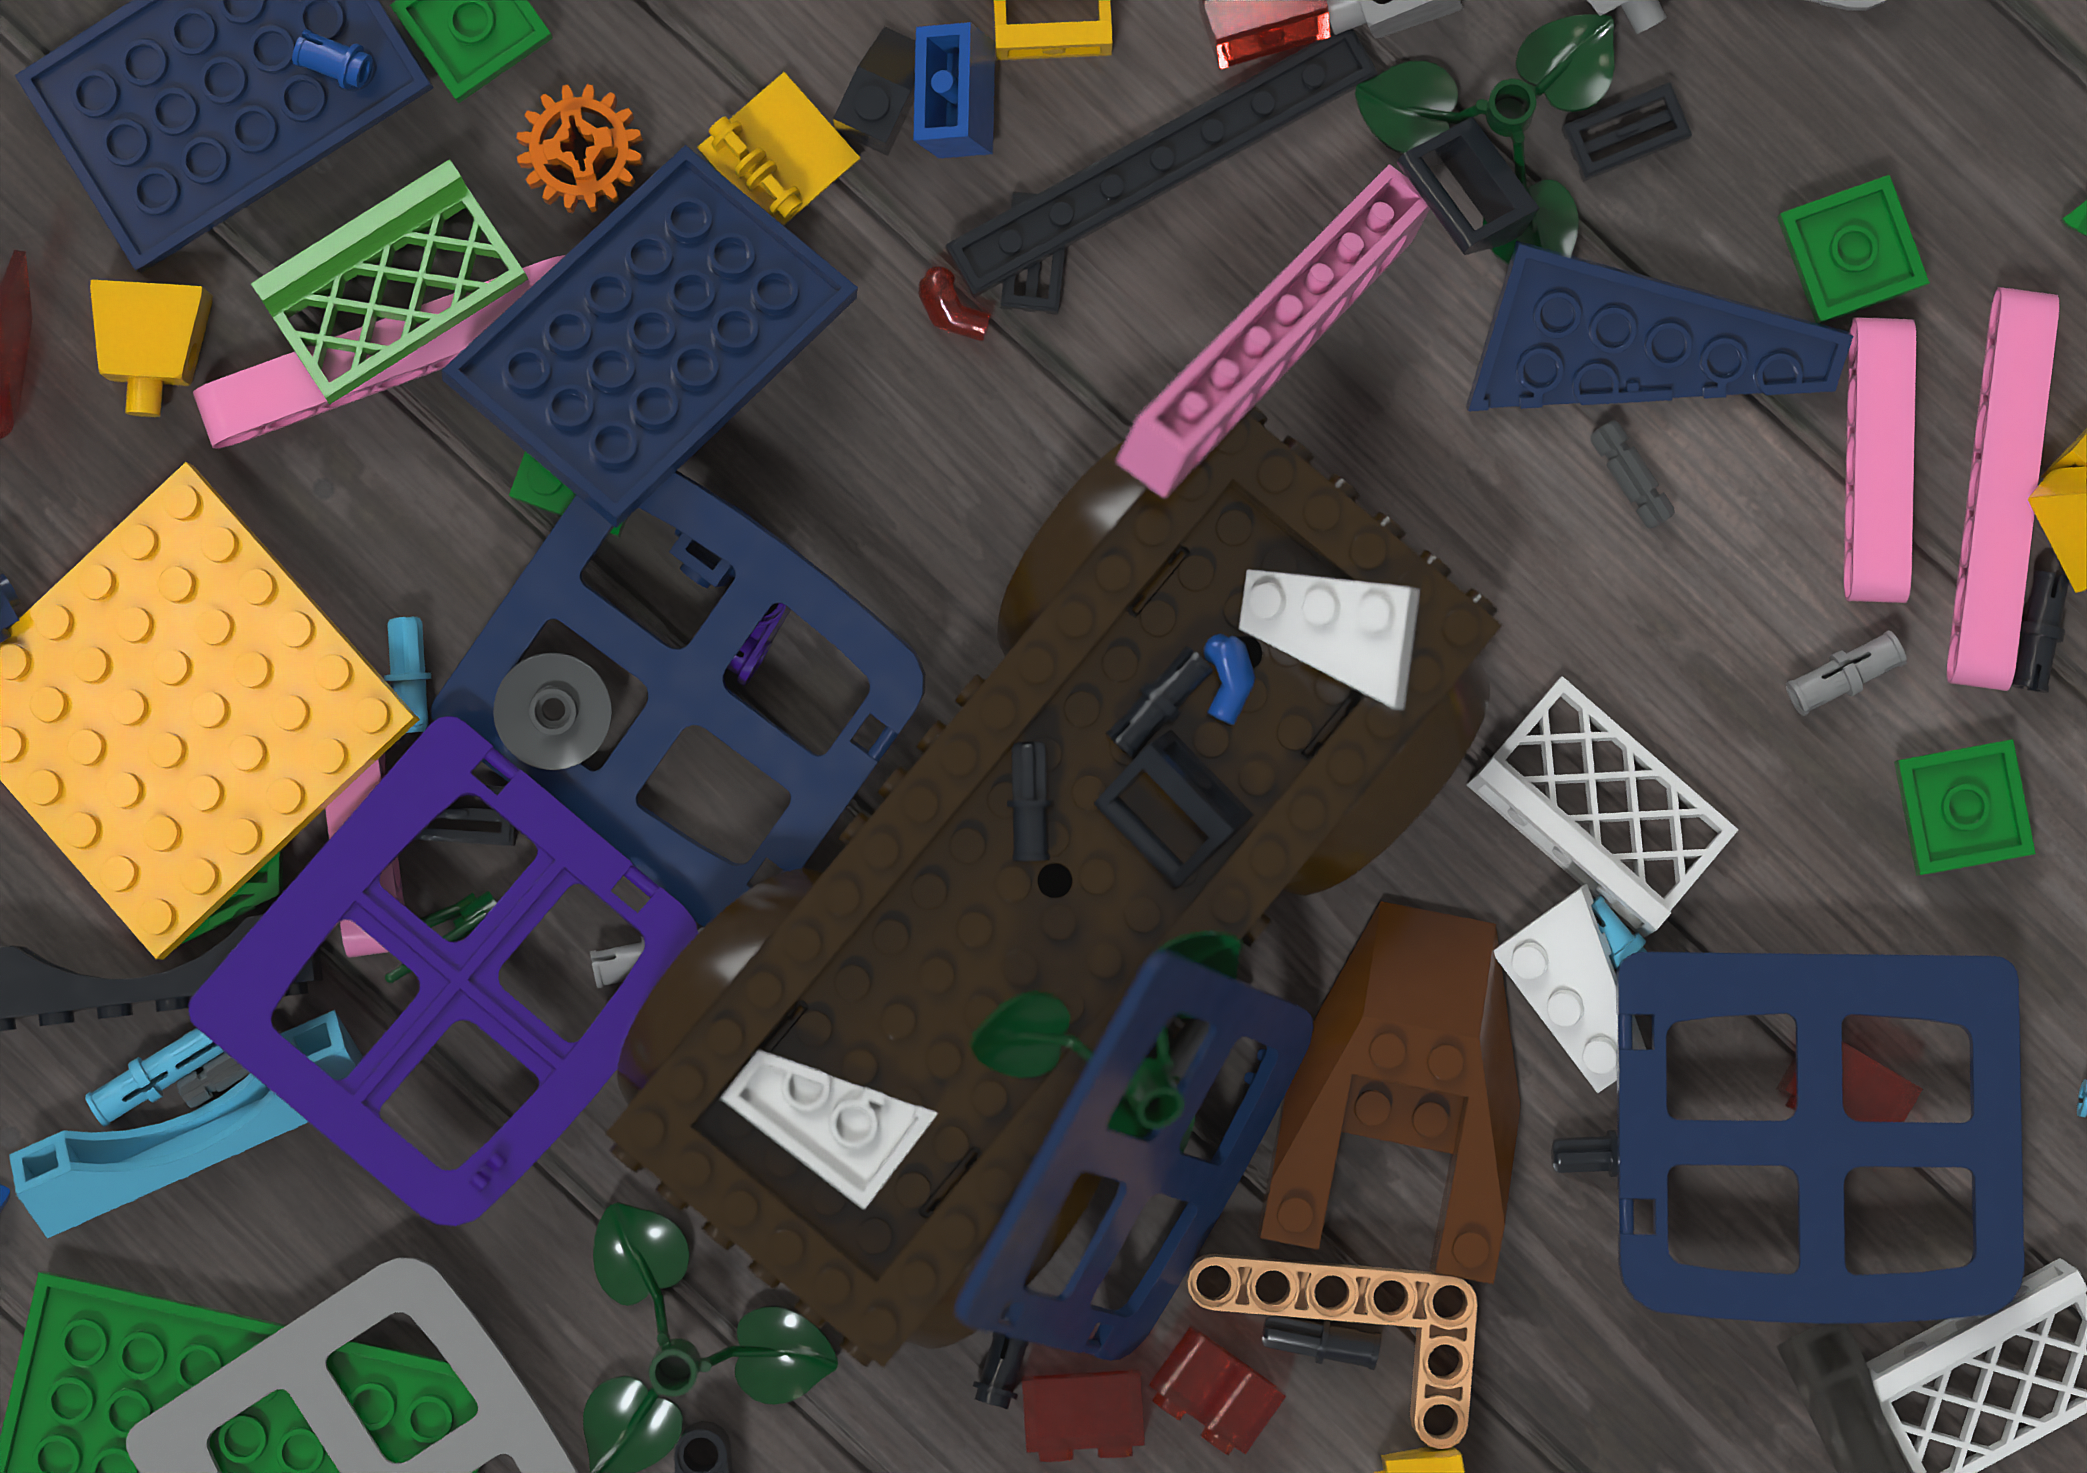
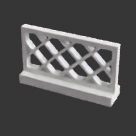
(1570, 844)
(1959, 1341)

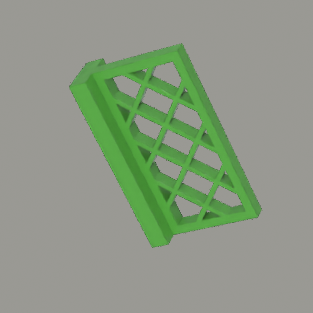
(375, 238)

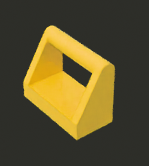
(1053, 39)

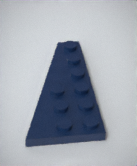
(1616, 336)

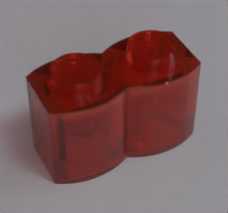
(1216, 1391)

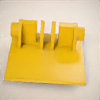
(779, 150)

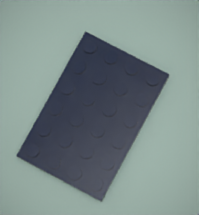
(199, 111)
(649, 335)

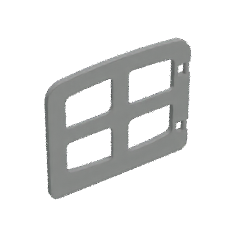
(296, 1361)

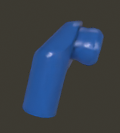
(1236, 675)

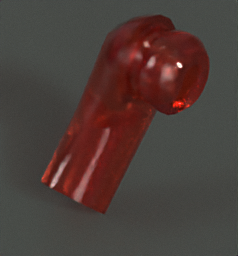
(944, 306)

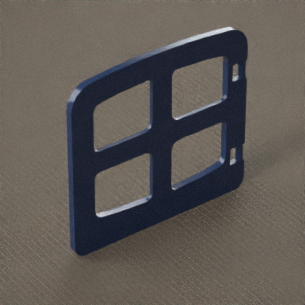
(690, 689)
(1819, 1137)
(1140, 1164)

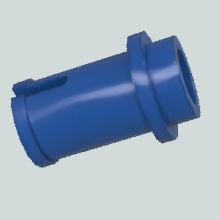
(333, 59)

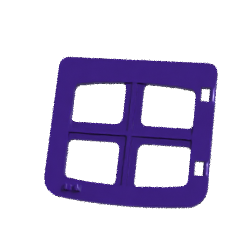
(454, 977)

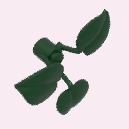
(1563, 59)
(1029, 1029)
(634, 1426)

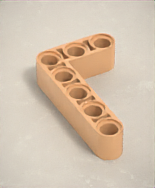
(1360, 1307)

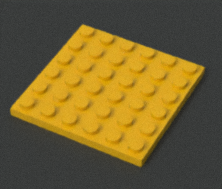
(183, 711)

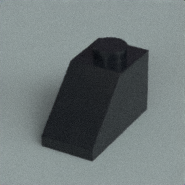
(879, 93)

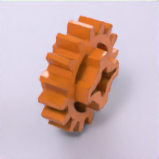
(603, 145)

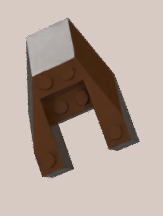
(1414, 1057)

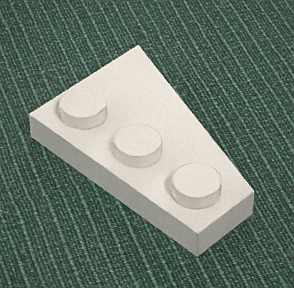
(1338, 626)
(1571, 984)
(830, 1125)

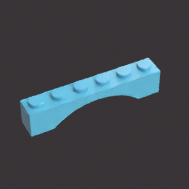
(90, 1173)

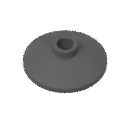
(545, 740)

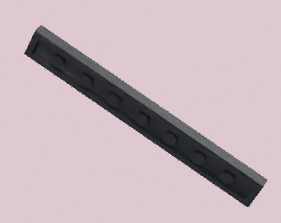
(1160, 161)

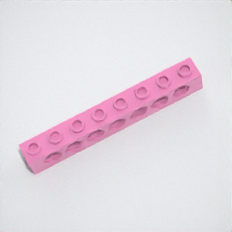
(1273, 332)

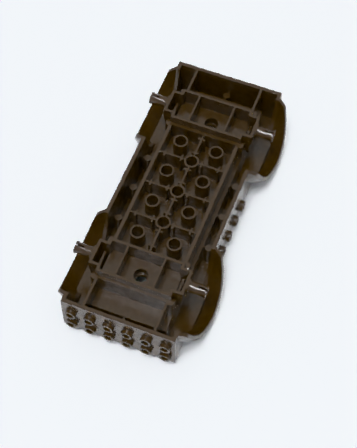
(938, 926)

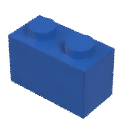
(954, 90)

